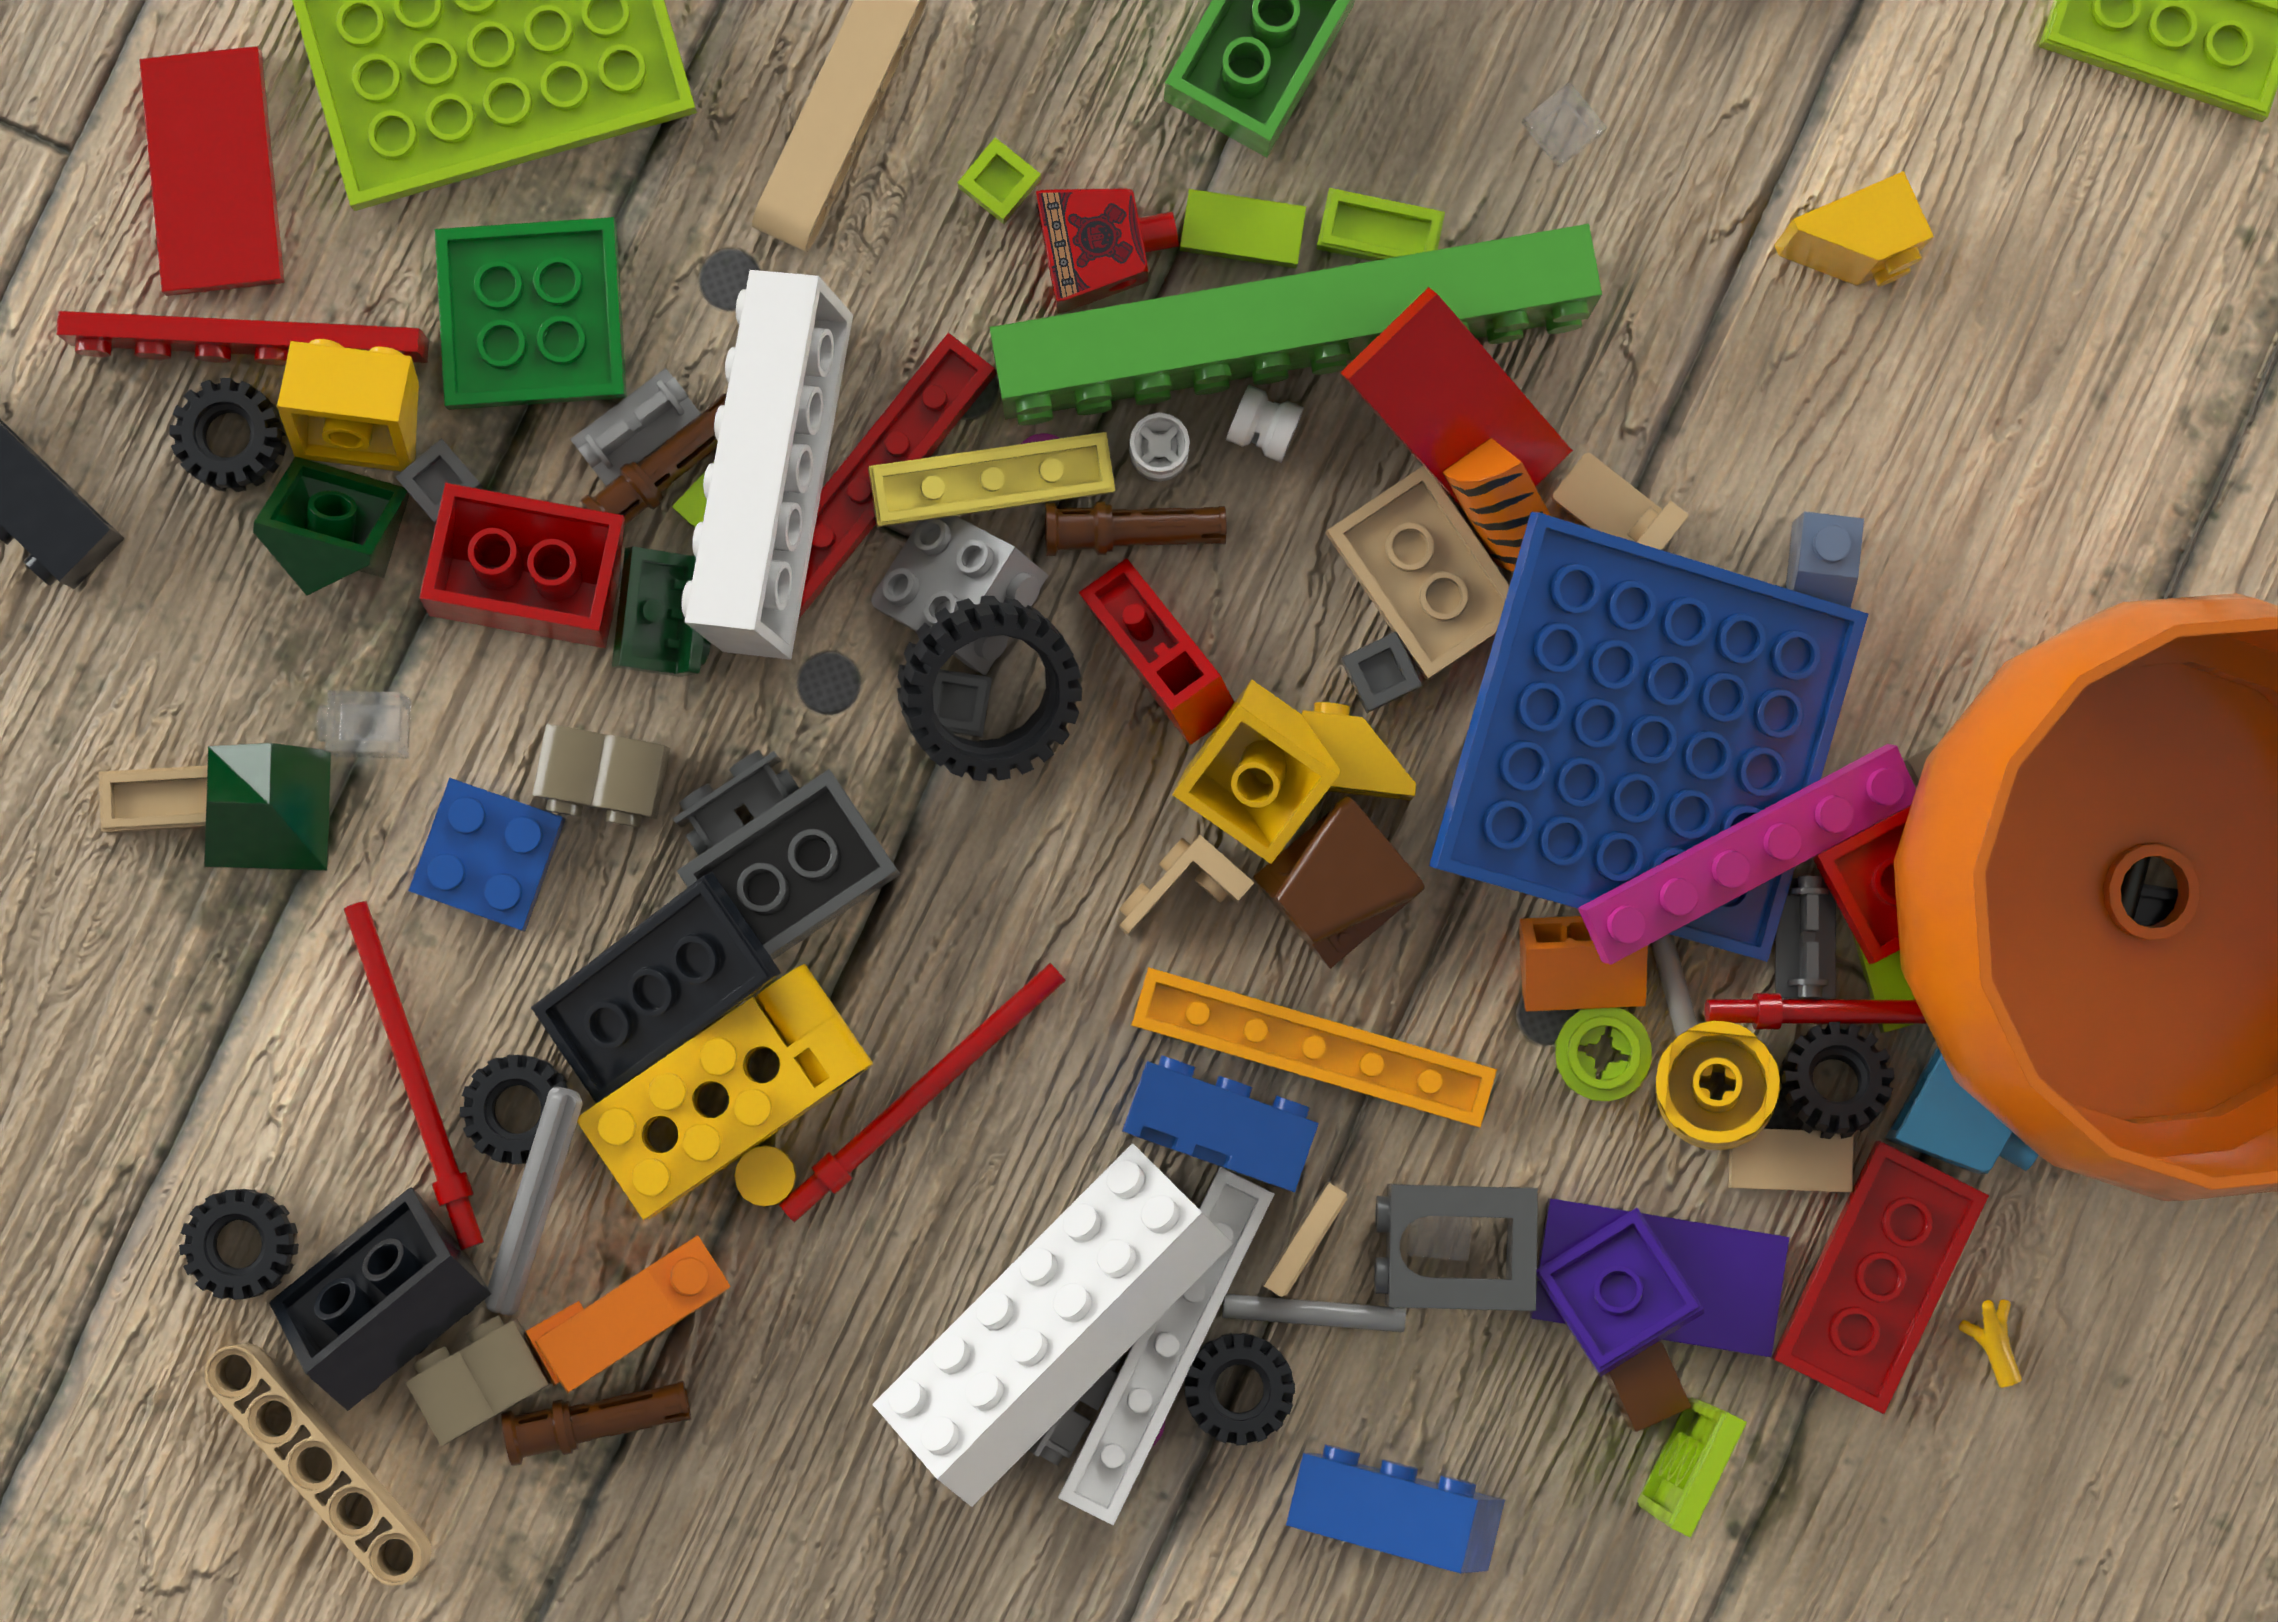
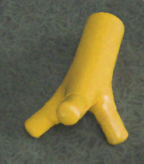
(1995, 1341)

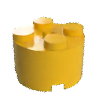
(1745, 1065)

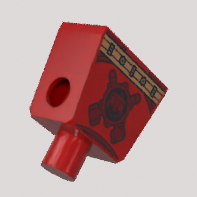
(1098, 242)

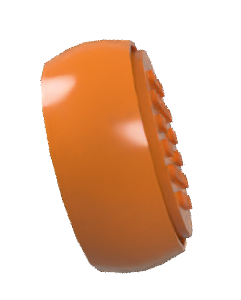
(2052, 1007)

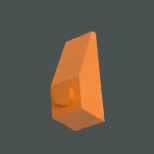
(633, 1314)

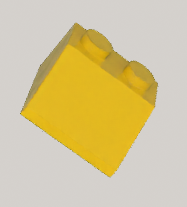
(1861, 235)
(350, 405)
(1258, 773)

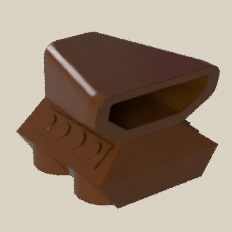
(1339, 882)

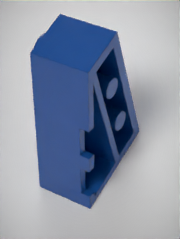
(1221, 1123)
(1395, 1511)

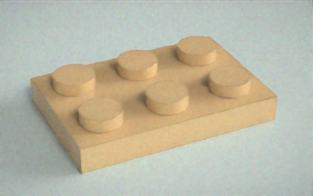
(1423, 571)

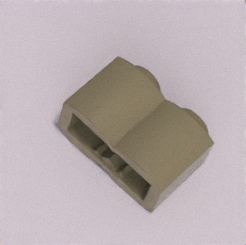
(600, 773)
(477, 1381)

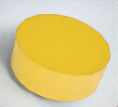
(765, 1176)

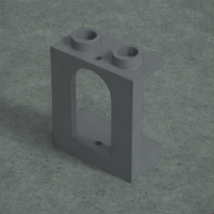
(1409, 1290)

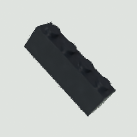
(49, 516)

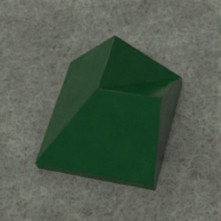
(330, 523)
(267, 807)

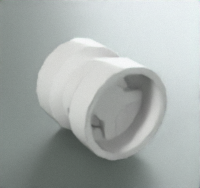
(1264, 423)
(1159, 437)

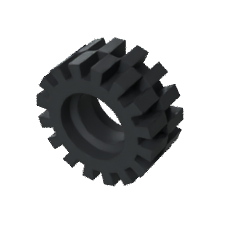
(198, 414)
(1860, 1055)
(481, 1100)
(202, 1238)
(1248, 1425)

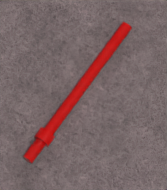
(1770, 1011)
(834, 1171)
(451, 1187)

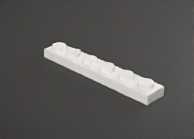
(1162, 1360)

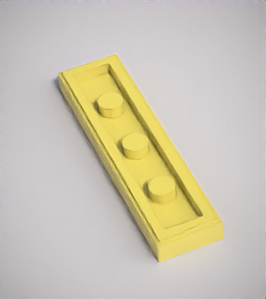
(991, 479)

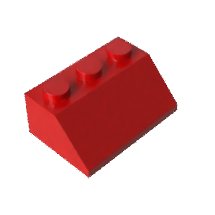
(524, 565)

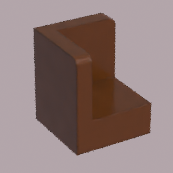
(1647, 1388)

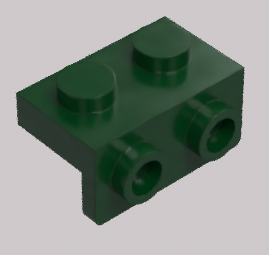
(650, 616)

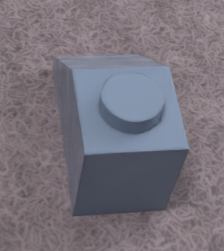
(1825, 556)

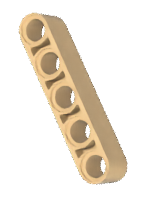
(835, 119)
(289, 1455)

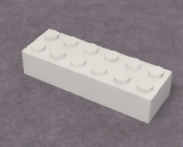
(768, 464)
(1051, 1325)

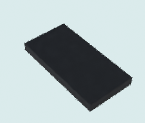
(656, 988)

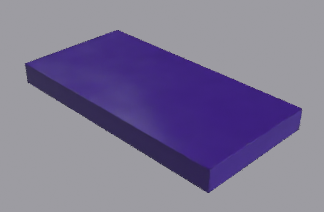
(1727, 1268)

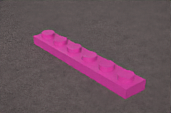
(1748, 854)

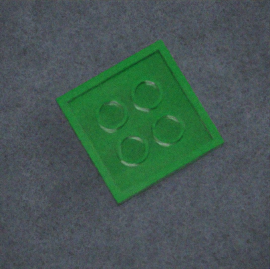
(530, 313)

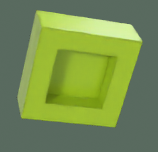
(999, 180)

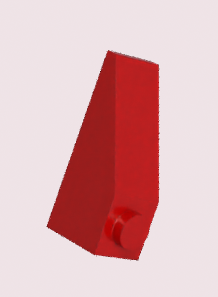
(1159, 651)

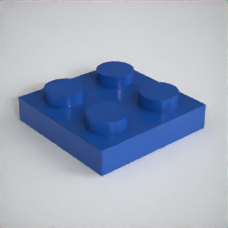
(487, 854)

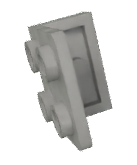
(950, 563)

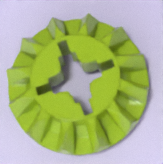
(1625, 1036)

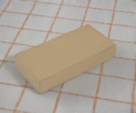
(153, 799)
(1793, 1162)
(1305, 1240)

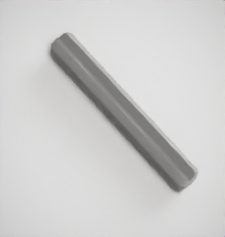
(533, 1200)

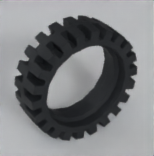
(1023, 744)

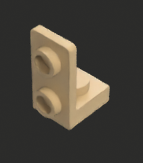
(1613, 506)
(1216, 877)

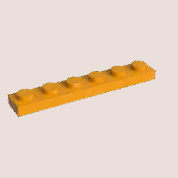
(1314, 1047)

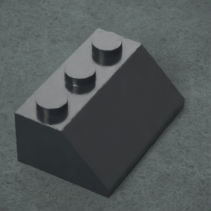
(378, 1299)

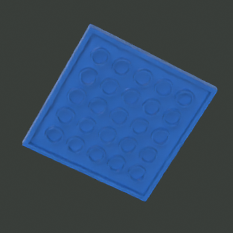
(1639, 717)

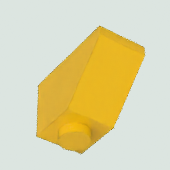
(1359, 753)

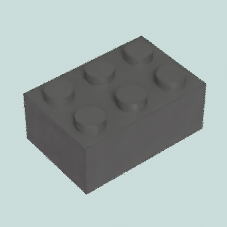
(797, 864)

